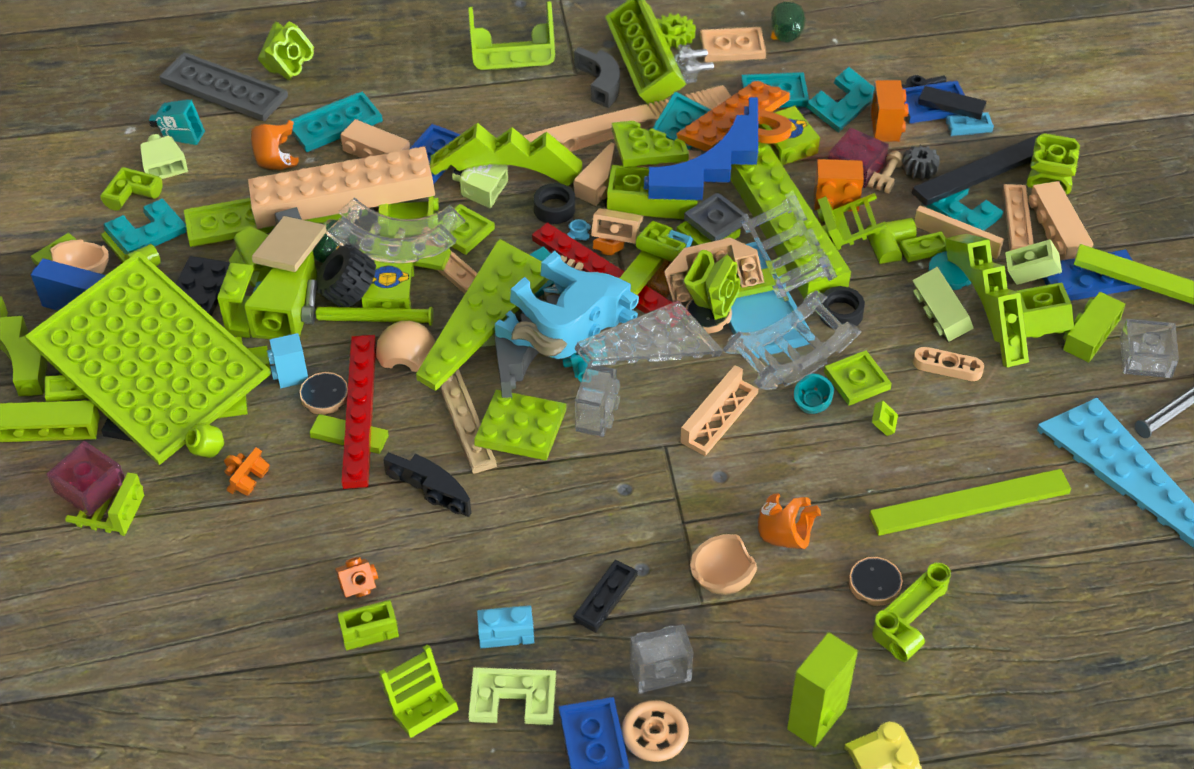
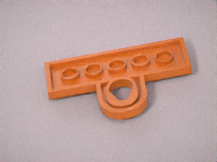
(715, 124)

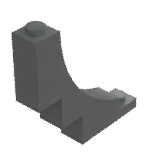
(515, 359)

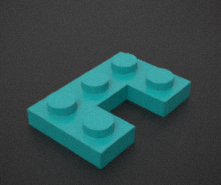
(840, 114)
(980, 217)
(163, 227)

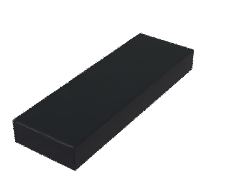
(952, 102)
(605, 596)

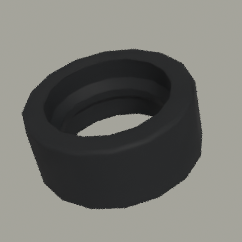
(554, 215)
(848, 296)

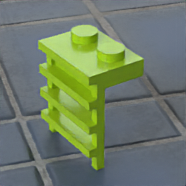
(837, 225)
(121, 511)
(423, 703)

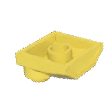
(884, 749)

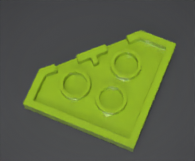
(646, 147)

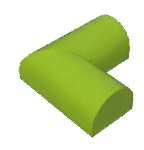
(128, 182)
(655, 241)
(886, 243)

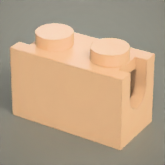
(616, 225)

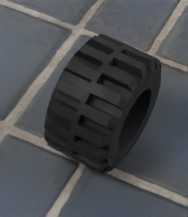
(345, 275)

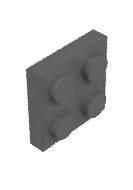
(715, 217)

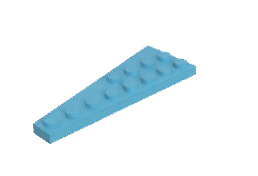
(1122, 463)

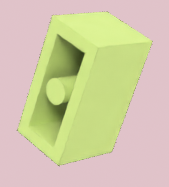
(1033, 262)

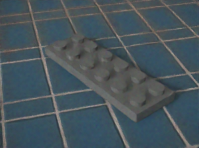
(224, 86)

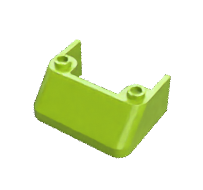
(514, 54)

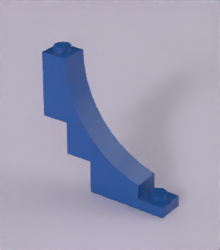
(687, 179)

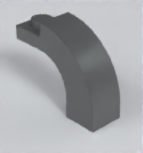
(605, 69)

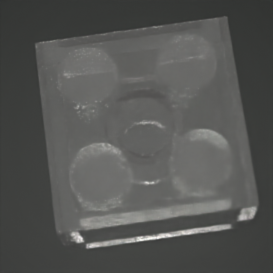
(1149, 348)
(597, 400)
(661, 658)

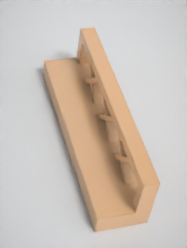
(713, 404)

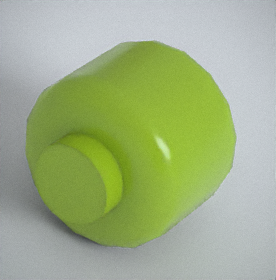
(204, 440)

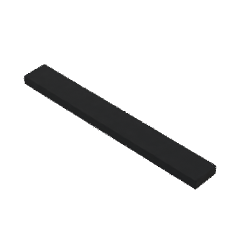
(975, 172)

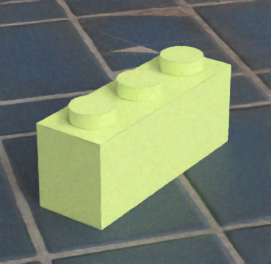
(942, 305)

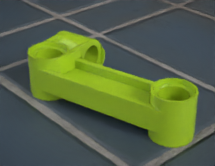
(900, 637)

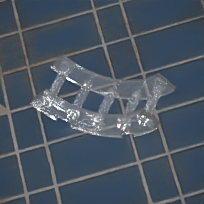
(408, 237)
(818, 267)
(791, 372)

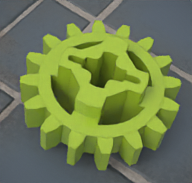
(677, 29)

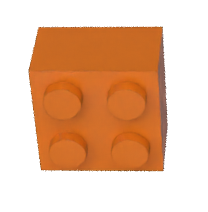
(888, 110)
(838, 181)

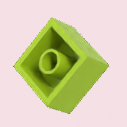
(1046, 310)

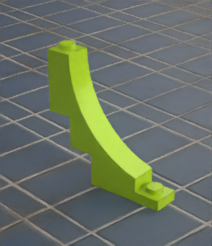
(480, 148)
(1001, 304)
(27, 362)

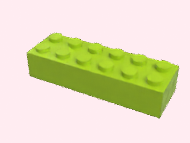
(645, 51)

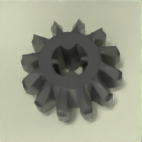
(920, 162)

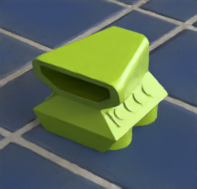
(285, 50)
(1053, 161)
(246, 245)
(713, 283)

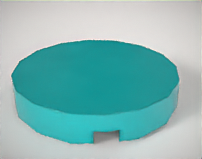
(952, 273)

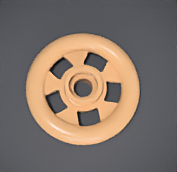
(651, 752)

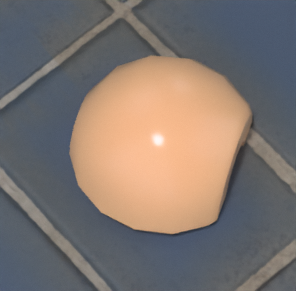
(81, 255)
(404, 344)
(723, 565)

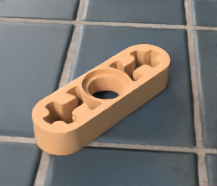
(958, 359)

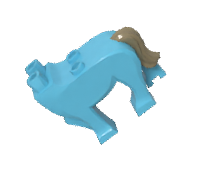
(584, 308)

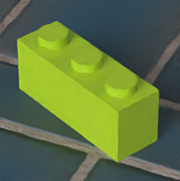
(1093, 326)

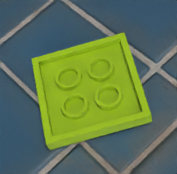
(520, 425)

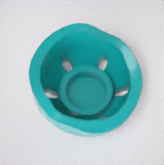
(812, 400)

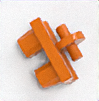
(240, 479)

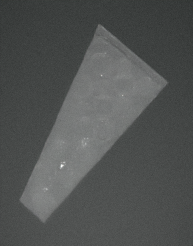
(654, 336)

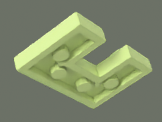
(497, 683)

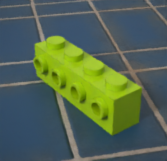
(48, 421)

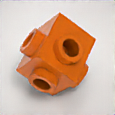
(347, 574)

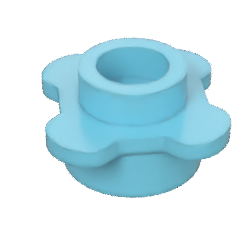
(579, 230)

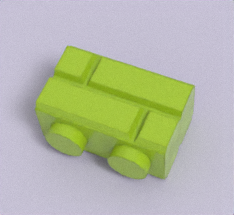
(368, 624)

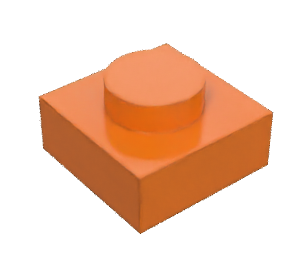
(607, 246)

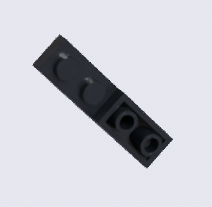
(437, 484)

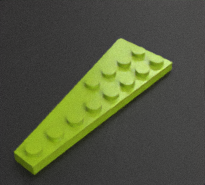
(479, 310)

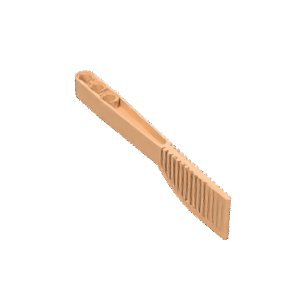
(599, 128)

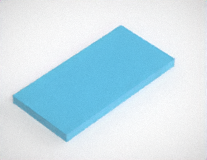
(762, 310)

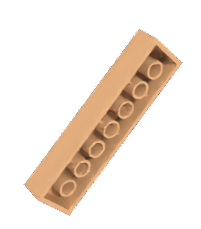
(330, 187)

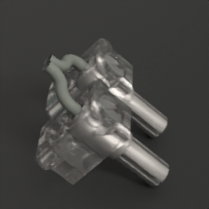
(689, 64)

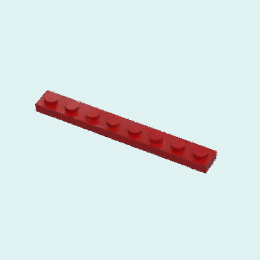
(557, 241)
(359, 412)

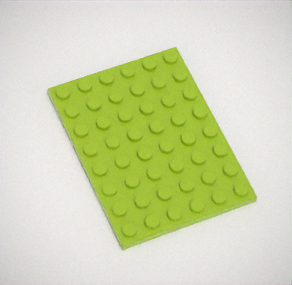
(148, 356)

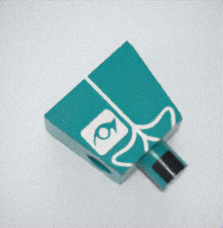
(179, 121)

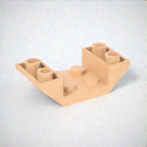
(746, 257)

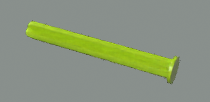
(375, 314)

